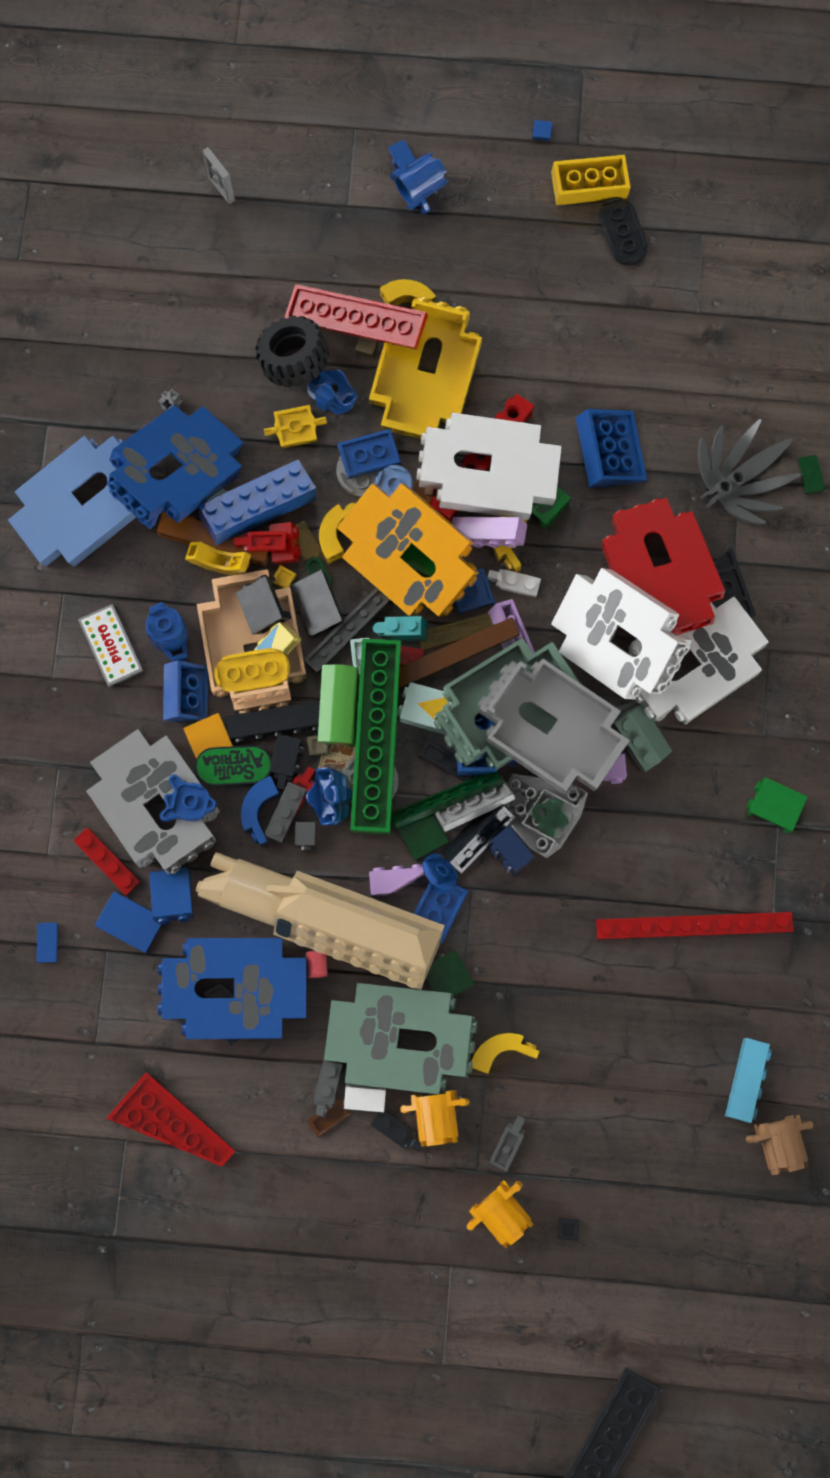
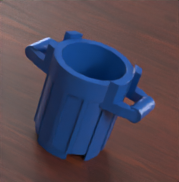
(418, 180)
(167, 631)

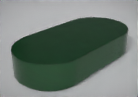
(314, 565)

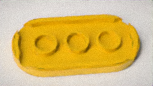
(252, 670)

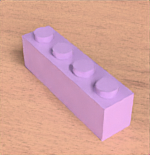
(492, 530)
(505, 610)

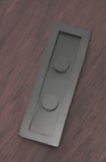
(285, 812)

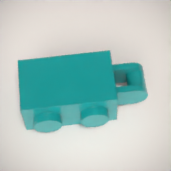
(402, 628)

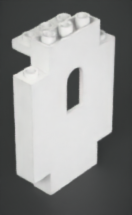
(519, 470)

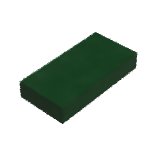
(810, 474)

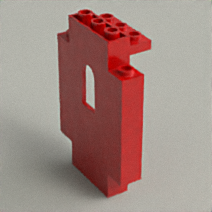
(682, 585)

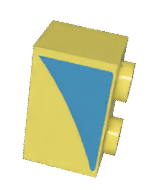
(280, 638)

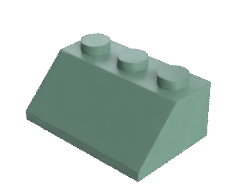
(646, 743)

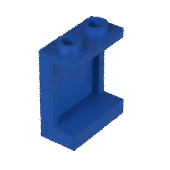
(171, 896)

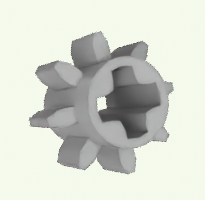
(169, 399)

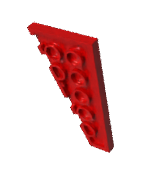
(162, 1116)

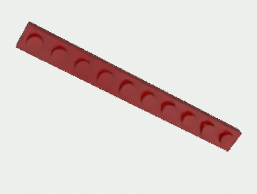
(694, 925)

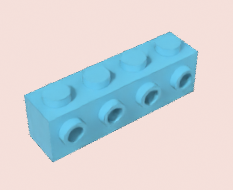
(747, 1080)

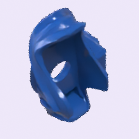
(325, 396)
(334, 787)

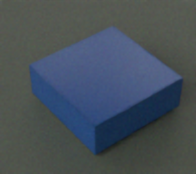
(542, 130)

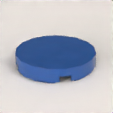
(440, 871)

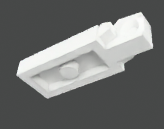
(515, 582)

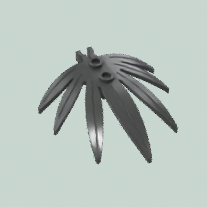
(727, 485)

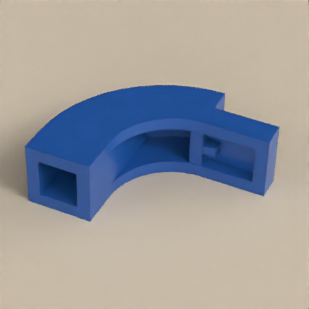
(253, 802)

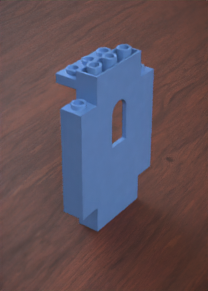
(54, 518)

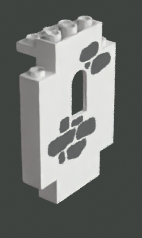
(590, 619)
(725, 661)

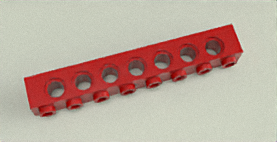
(518, 406)

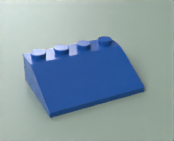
(610, 448)

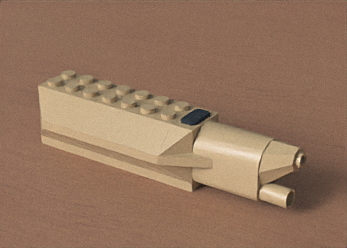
(328, 919)

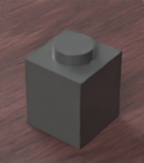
(305, 835)

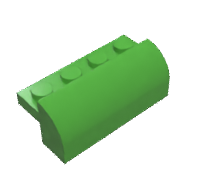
(338, 705)

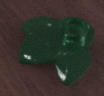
(552, 816)

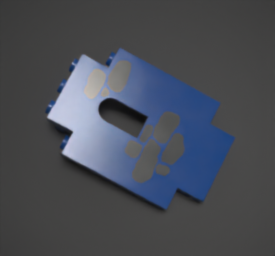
(197, 442)
(264, 988)

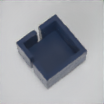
(511, 851)

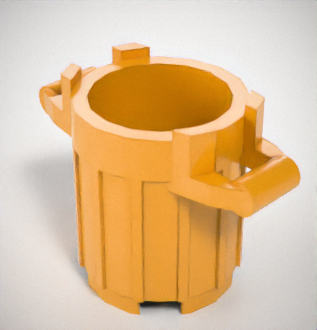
(436, 1117)
(502, 1214)

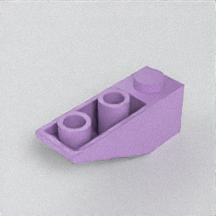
(388, 882)

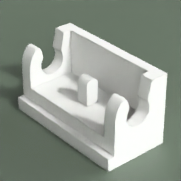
(364, 1098)

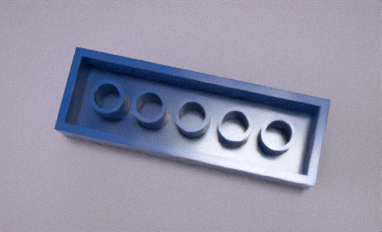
(257, 502)

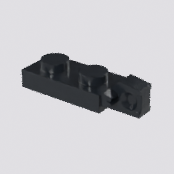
(396, 1131)

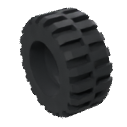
(287, 335)

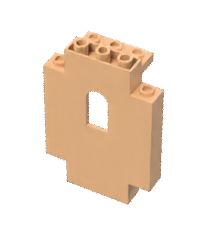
(226, 633)

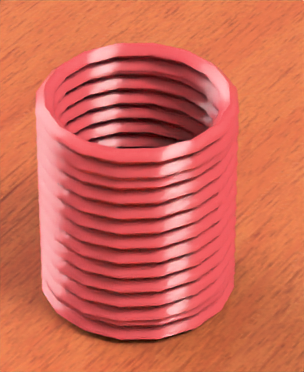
(316, 964)

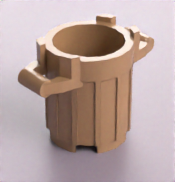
(782, 1143)

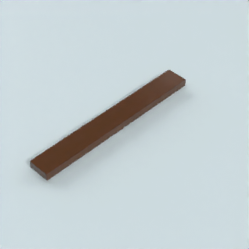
(458, 652)

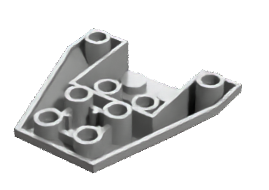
(531, 791)

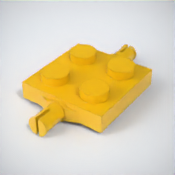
(295, 426)

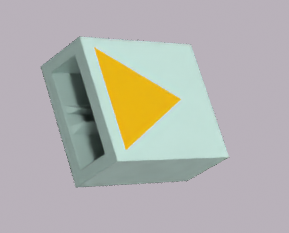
(421, 706)

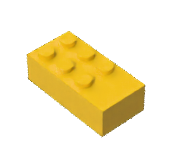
(590, 179)

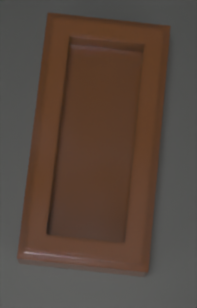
(333, 1117)

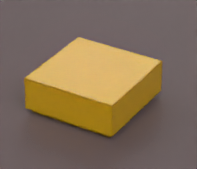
(284, 577)

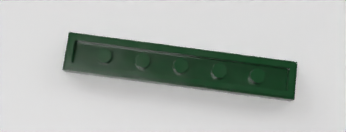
(446, 798)

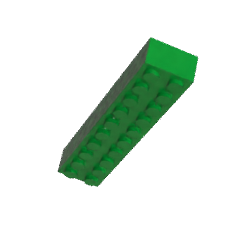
(376, 736)

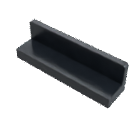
(476, 837)

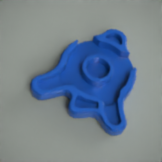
(187, 801)

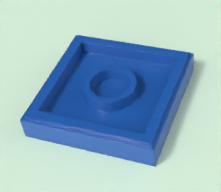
(477, 595)

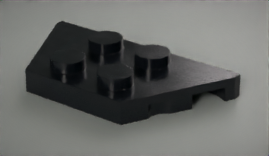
(733, 582)

